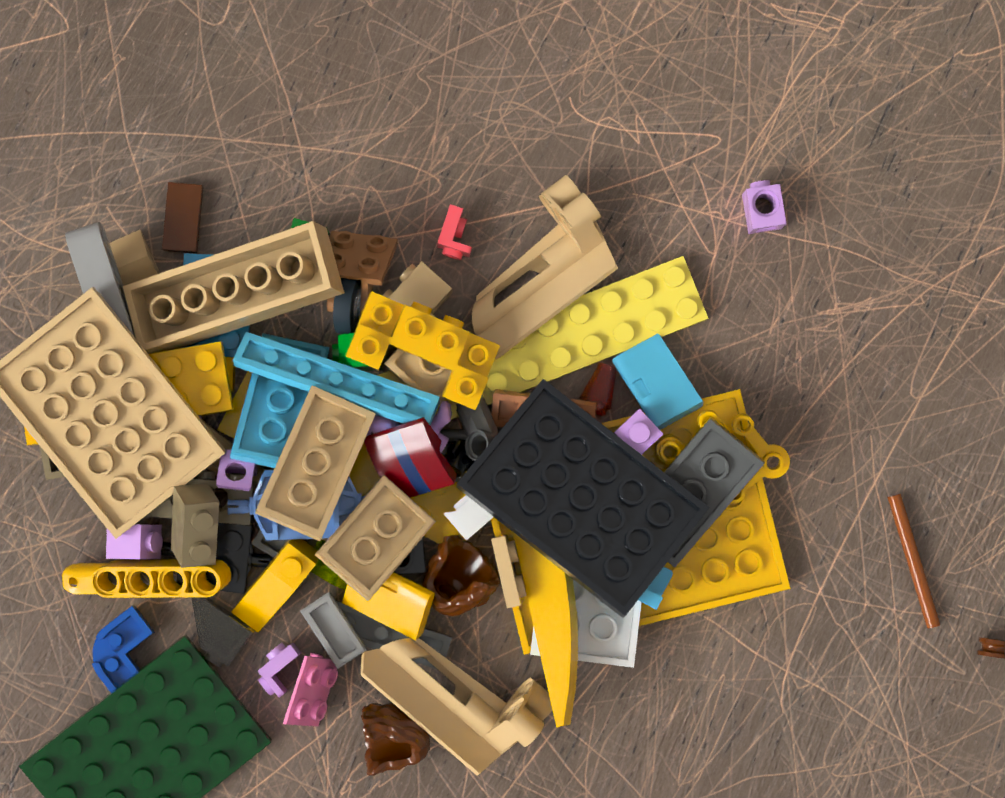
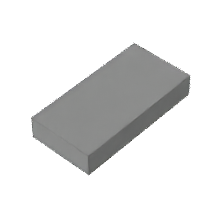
(333, 630)

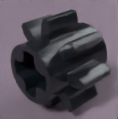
(457, 457)

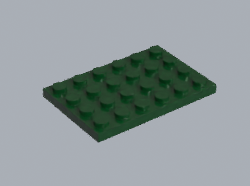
(154, 736)

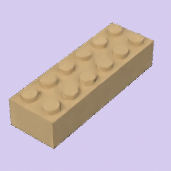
(234, 288)

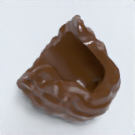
(460, 577)
(392, 739)

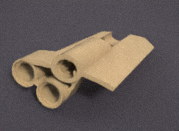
(568, 265)
(471, 722)

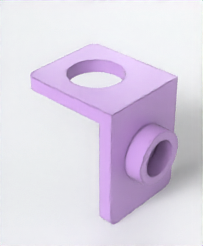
(229, 465)

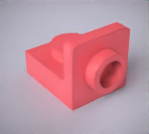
(453, 227)

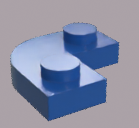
(115, 642)

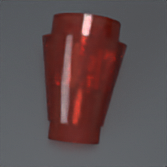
(600, 388)

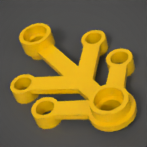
(762, 449)

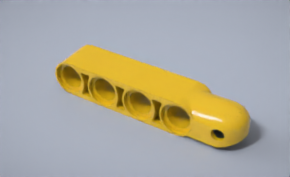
(93, 579)

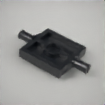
(234, 549)

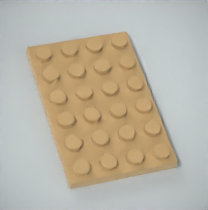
(105, 413)

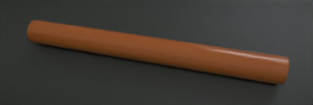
(913, 561)

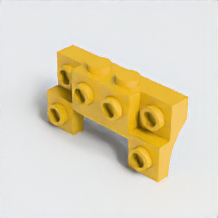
(427, 337)

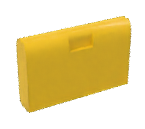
(396, 604)

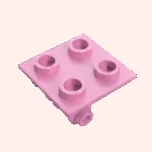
(311, 691)

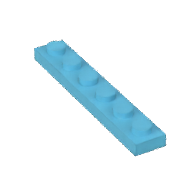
(354, 385)

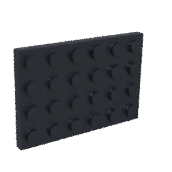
(582, 498)

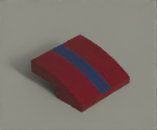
(410, 458)

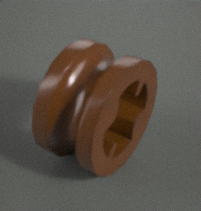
(992, 647)

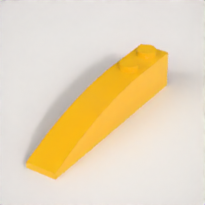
(555, 625)

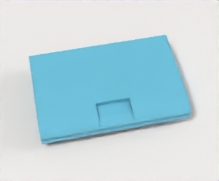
(657, 382)

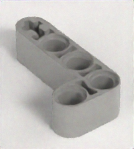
(97, 267)

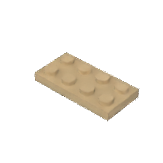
(315, 463)

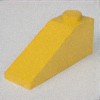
(276, 583)

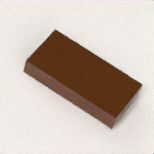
(182, 217)

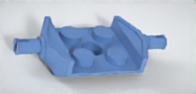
(273, 531)

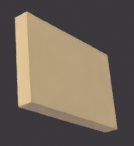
(375, 538)

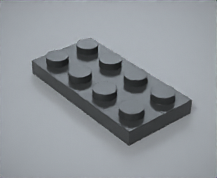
(714, 471)

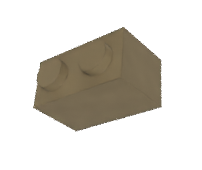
(194, 525)

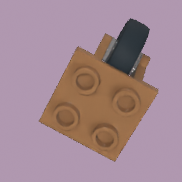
(361, 264)

